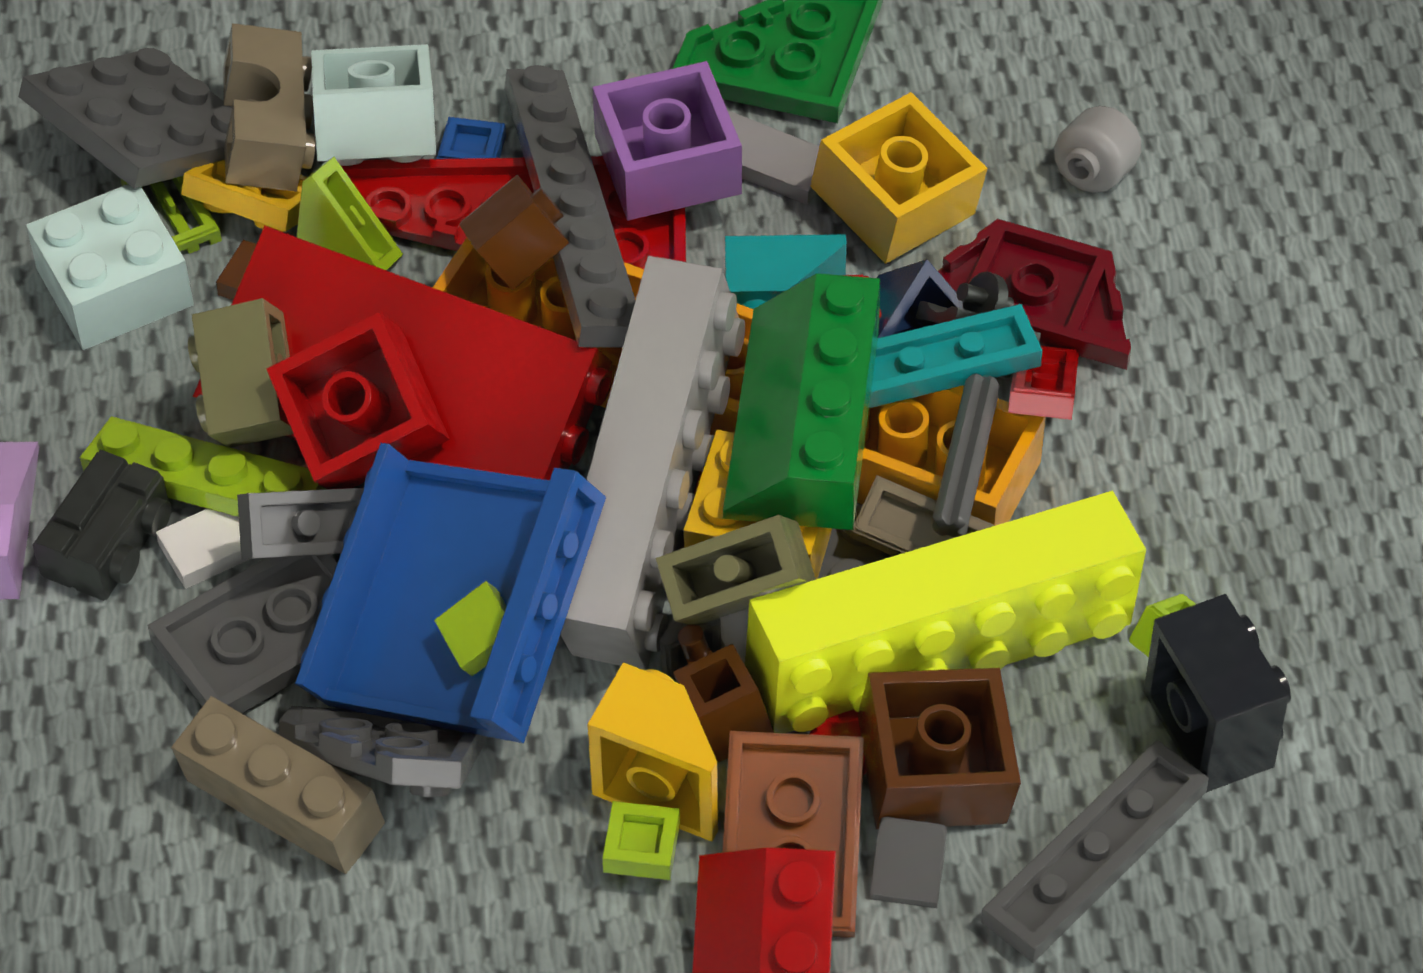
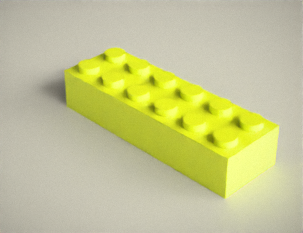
(945, 607)

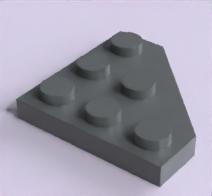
(385, 748)

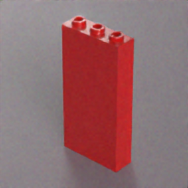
(502, 386)

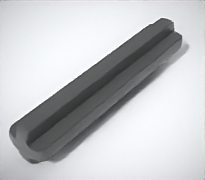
(965, 456)

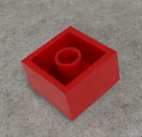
(352, 397)

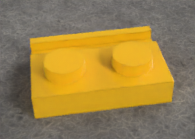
(263, 205)

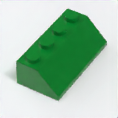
(805, 404)

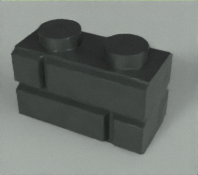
(103, 526)

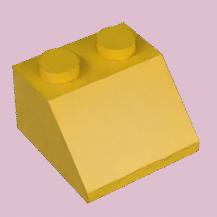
(653, 749)

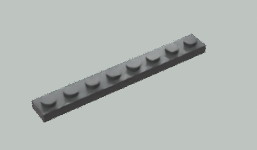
(560, 163)

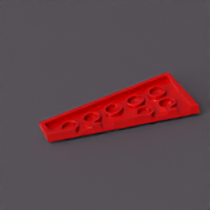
(433, 196)

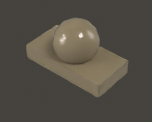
(900, 519)

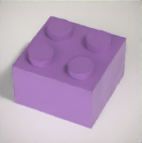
(667, 140)

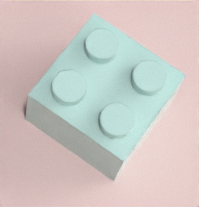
(373, 103)
(110, 265)

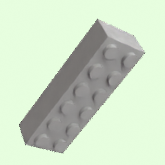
(652, 455)

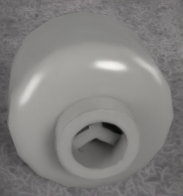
(1101, 146)

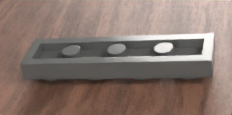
(1094, 851)

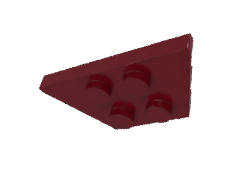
(1058, 281)

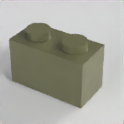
(232, 355)
(734, 567)

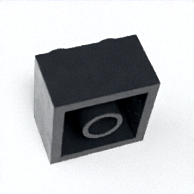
(1216, 691)

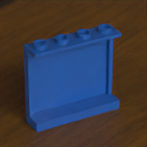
(416, 551)

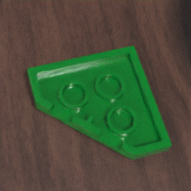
(787, 54)

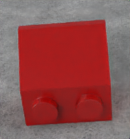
(765, 911)

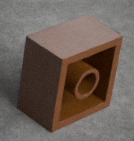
(939, 746)

